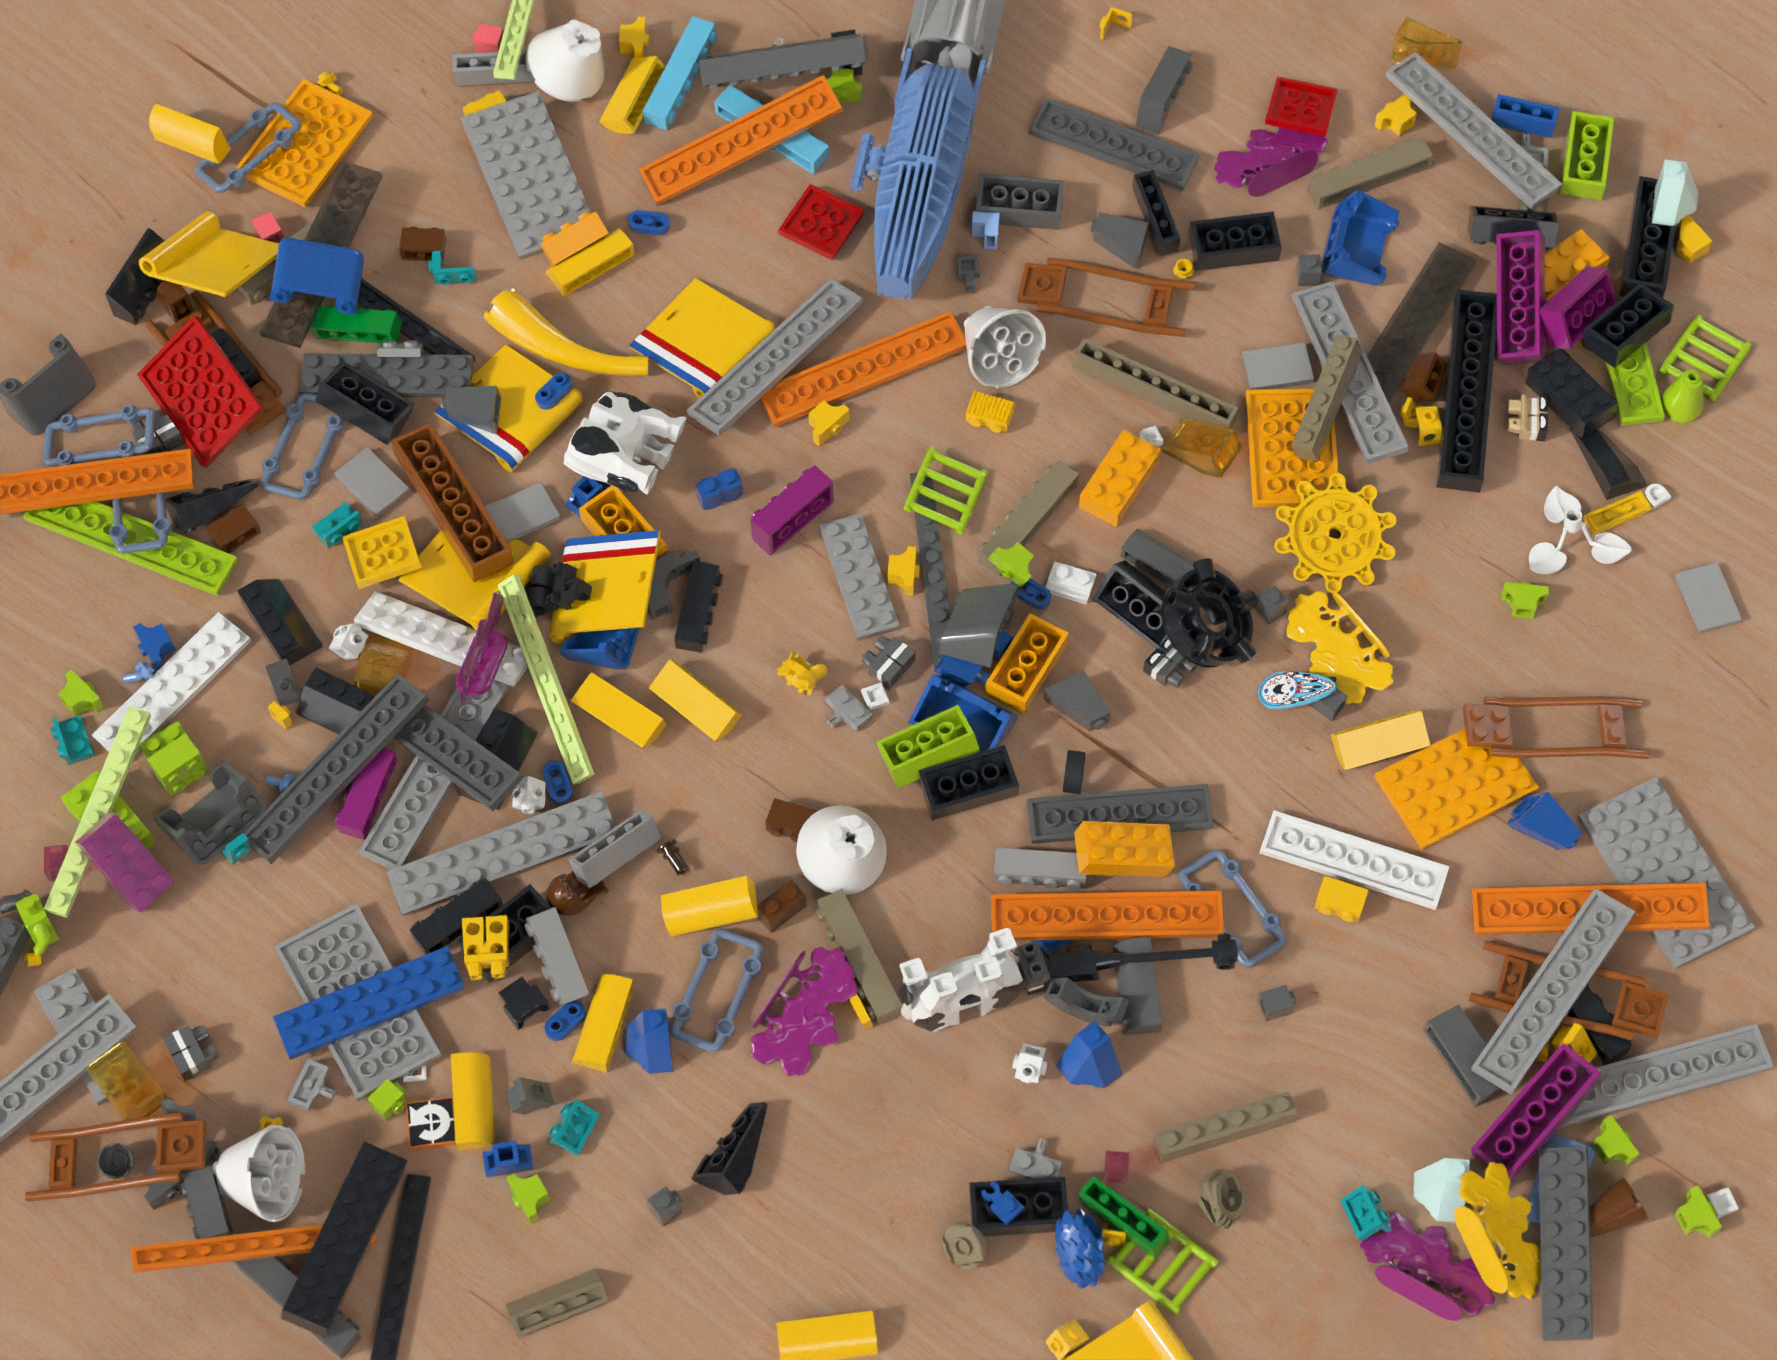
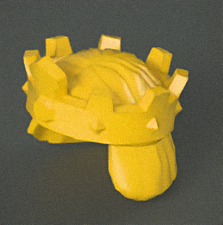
(801, 673)

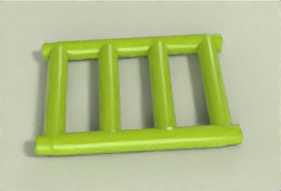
(1688, 337)
(918, 488)
(1155, 1290)

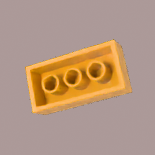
(1569, 260)
(1119, 478)
(614, 514)
(1027, 663)
(1124, 849)

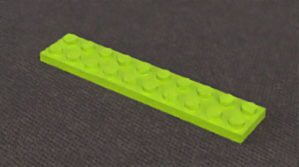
(179, 559)

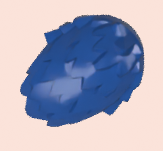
(1080, 1248)

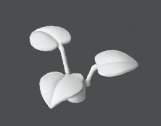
(1562, 506)

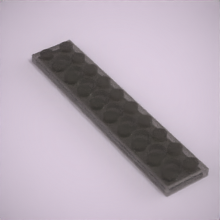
(333, 225)
(1418, 316)

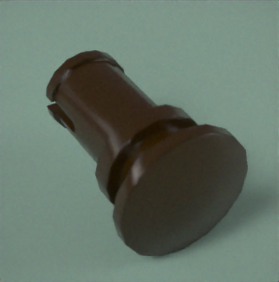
(673, 856)

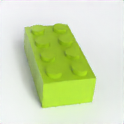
(1586, 155)
(927, 744)
(78, 798)

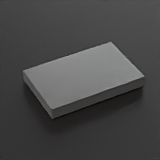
(1277, 367)
(372, 482)
(523, 512)
(1708, 598)

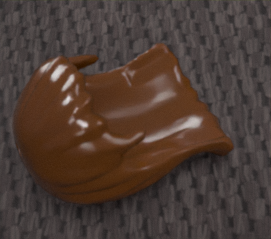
(570, 895)

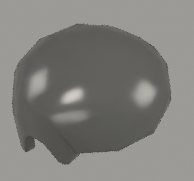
(115, 1161)

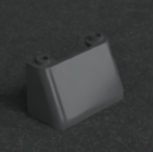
(50, 391)
(978, 623)
(231, 805)

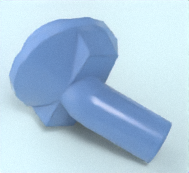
(143, 671)
(282, 783)

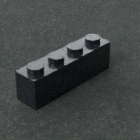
(1156, 213)
(697, 607)
(445, 922)
(1591, 1008)

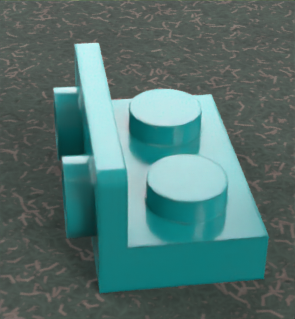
(337, 524)
(73, 739)
(573, 1127)
(1365, 1212)

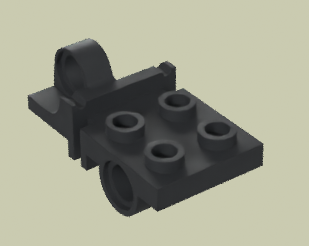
(556, 588)

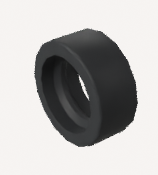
(1074, 772)

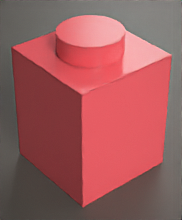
(487, 38)
(267, 228)

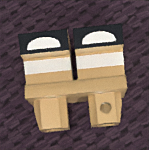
(1532, 417)

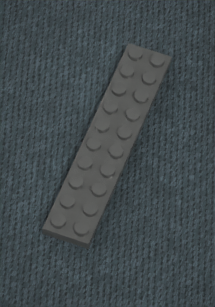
(335, 768)

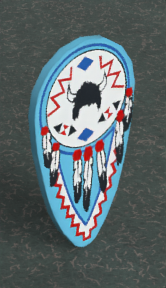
(1293, 689)

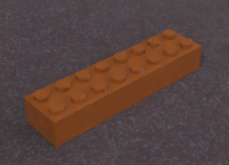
(452, 502)

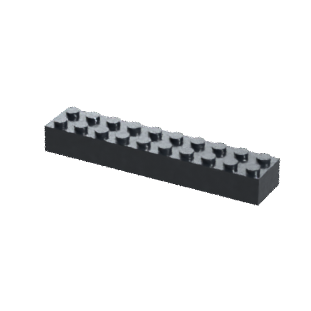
(1467, 391)

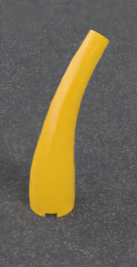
(532, 331)

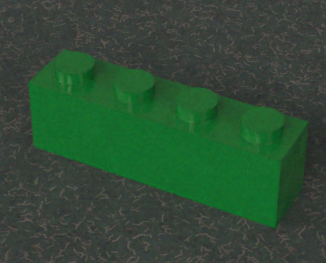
(365, 326)
(1124, 1217)

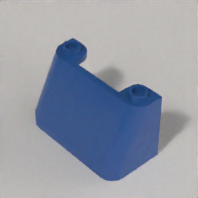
(1358, 239)
(318, 271)
(602, 648)
(985, 718)

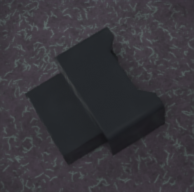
(522, 1001)

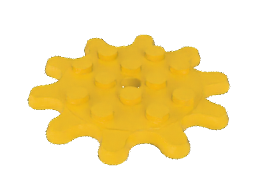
(1338, 510)

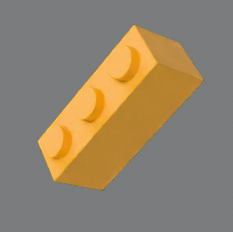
(573, 237)

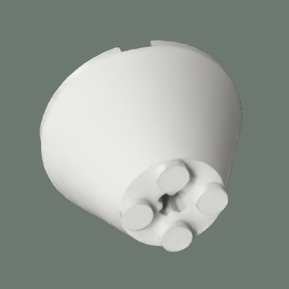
(567, 61)
(1003, 345)
(841, 850)
(263, 1172)

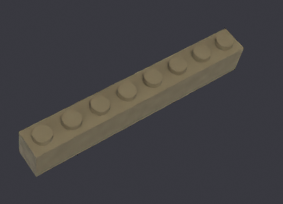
(1153, 385)

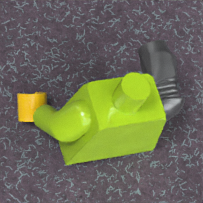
(35, 920)

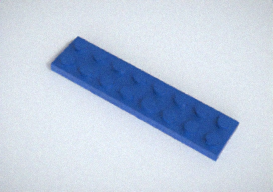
(369, 1002)

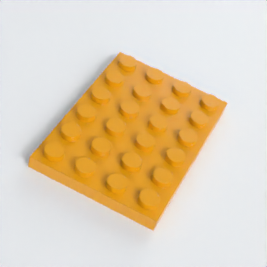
(326, 135)
(1274, 466)
(1452, 787)

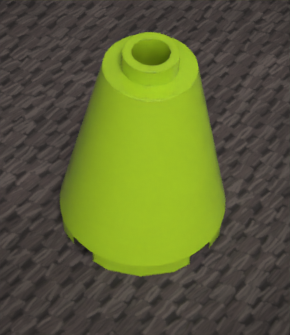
(1684, 397)

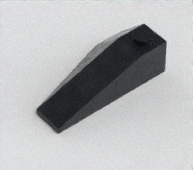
(1609, 465)
(193, 510)
(733, 1160)

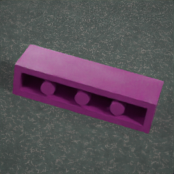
(366, 795)

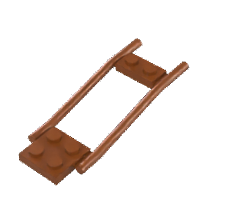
(1045, 286)
(264, 391)
(1490, 726)
(1636, 1010)
(179, 1148)

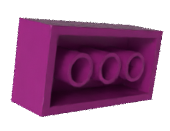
(1577, 306)
(792, 509)
(124, 861)

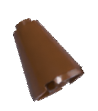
(1616, 1209)

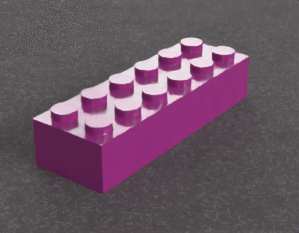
(1520, 297)
(1537, 1112)

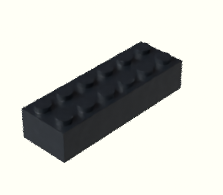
(1647, 244)

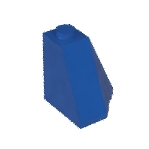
(1545, 821)
(649, 1041)
(1090, 1058)

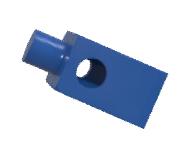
(961, 671)

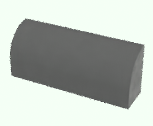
(1155, 557)
(1139, 987)
(1460, 1048)

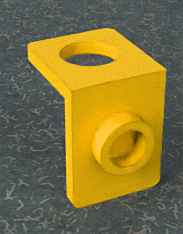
(1112, 17)
(1428, 423)
(1112, 1238)

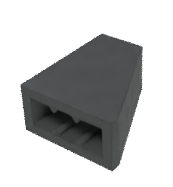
(1121, 236)
(474, 406)
(1078, 701)

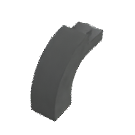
(667, 569)
(1085, 1005)

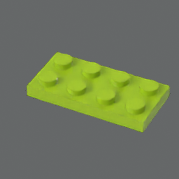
(1636, 389)

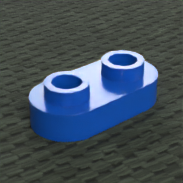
(649, 222)
(555, 390)
(1033, 591)
(557, 784)
(567, 1021)

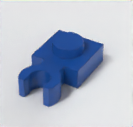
(1004, 1206)

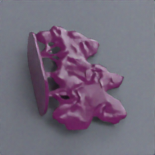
(1266, 150)
(483, 654)
(805, 1016)
(1427, 1259)

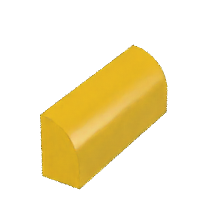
(632, 95)
(188, 134)
(591, 262)
(695, 700)
(619, 711)
(1380, 739)
(709, 906)
(603, 1022)
(473, 1101)
(828, 1337)

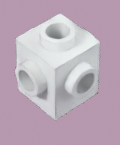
(348, 641)
(529, 795)
(1030, 1063)

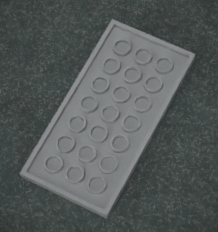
(525, 170)
(1652, 844)
(339, 955)

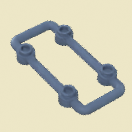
(259, 118)
(70, 424)
(311, 476)
(161, 526)
(1231, 871)
(725, 1026)

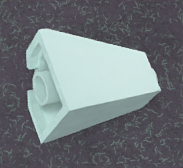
(1674, 194)
(1439, 1187)

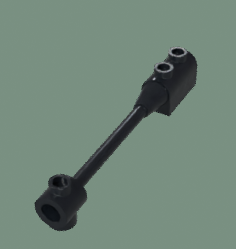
(1086, 963)

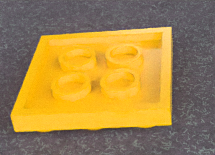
(381, 552)

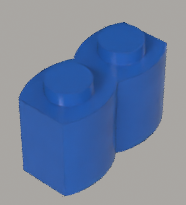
(719, 489)

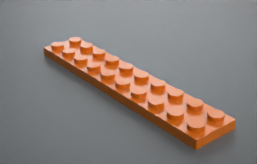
(740, 140)
(864, 368)
(96, 481)
(1554, 908)
(1108, 915)

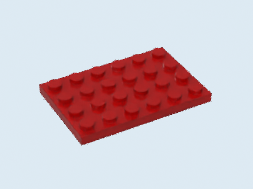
(200, 391)

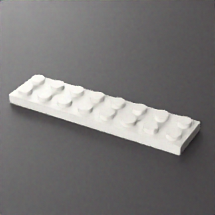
(432, 634)
(179, 678)
(1354, 860)

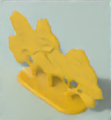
(1337, 651)
(1504, 1223)

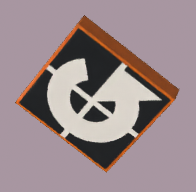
(431, 1123)

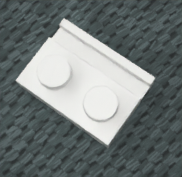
(1070, 582)

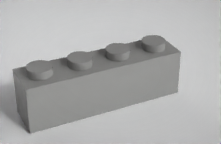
(479, 68)
(615, 849)
(1037, 868)
(557, 956)

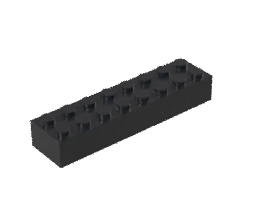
(344, 1239)

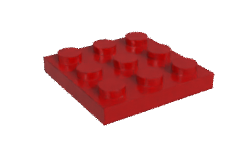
(1301, 106)
(821, 222)

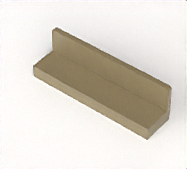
(557, 1302)

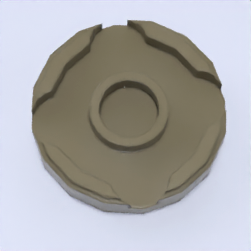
(964, 1245)

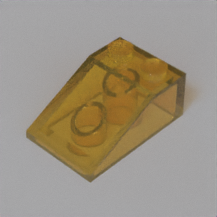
(1432, 45)
(1203, 446)
(381, 663)
(126, 1082)

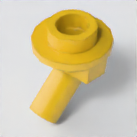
(326, 80)

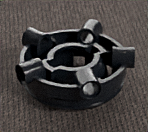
(1222, 603)

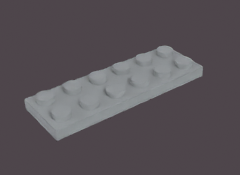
(859, 577)
(64, 1002)

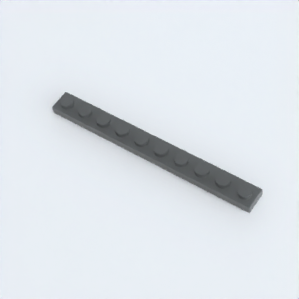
(932, 569)

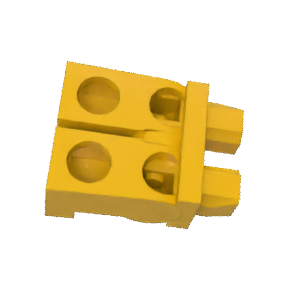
(489, 953)

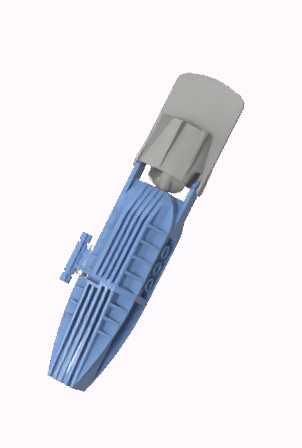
(927, 138)

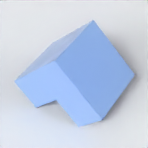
(987, 226)

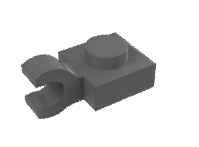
(968, 269)

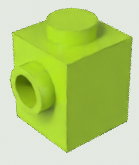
(388, 1099)

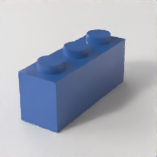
(1525, 116)

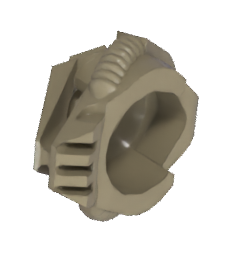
(1222, 1198)

